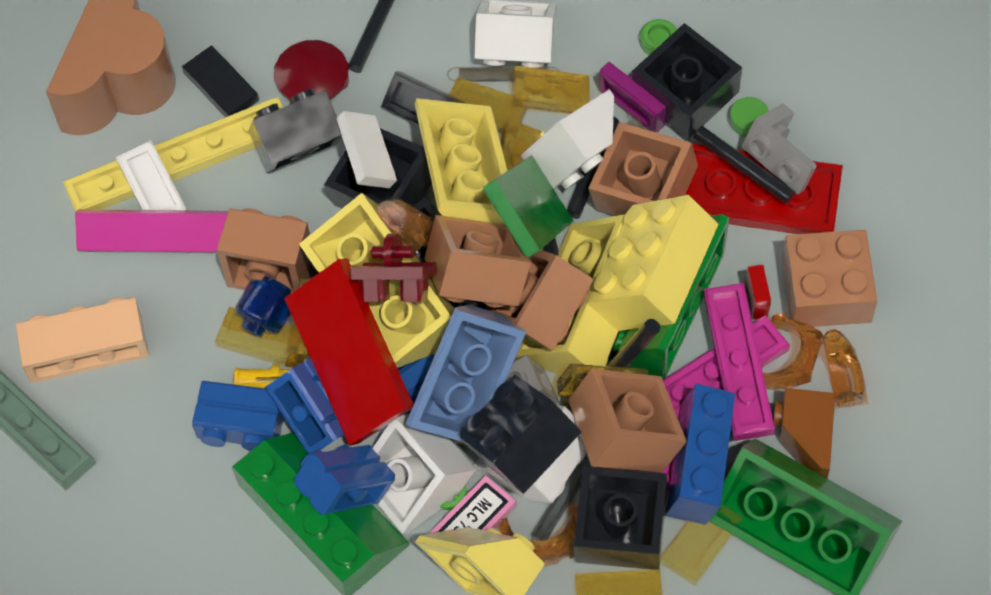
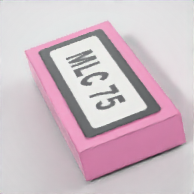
(479, 508)

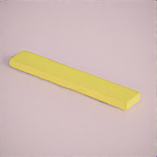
(180, 156)

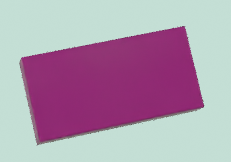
(632, 97)

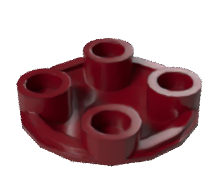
(311, 66)

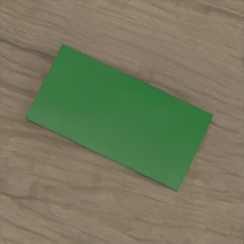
(528, 206)

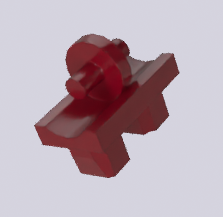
(375, 276)

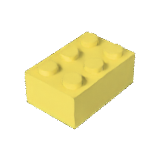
(652, 263)

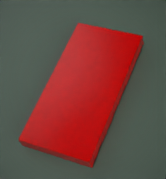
(729, 192)
(348, 352)

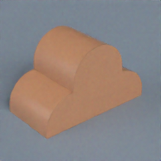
(110, 67)

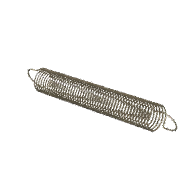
(489, 72)

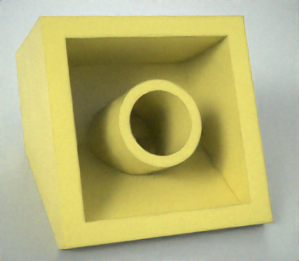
(484, 560)

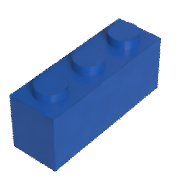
(701, 462)

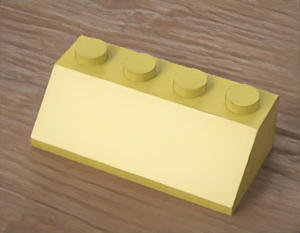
(461, 157)
(408, 328)
(588, 334)

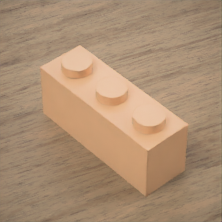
(82, 339)

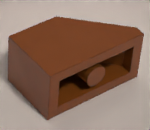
(807, 427)

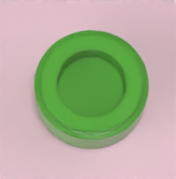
(654, 34)
(745, 112)

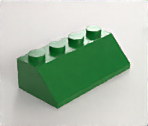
(663, 348)
(805, 519)
(342, 545)

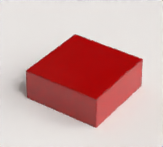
(757, 291)

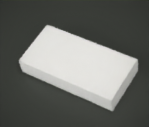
(366, 149)
(149, 179)

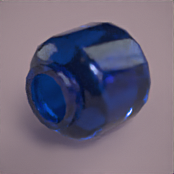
(263, 307)

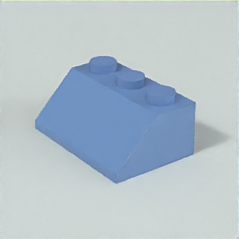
(465, 370)

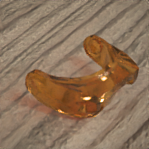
(407, 221)
(840, 355)
(801, 369)
(555, 548)

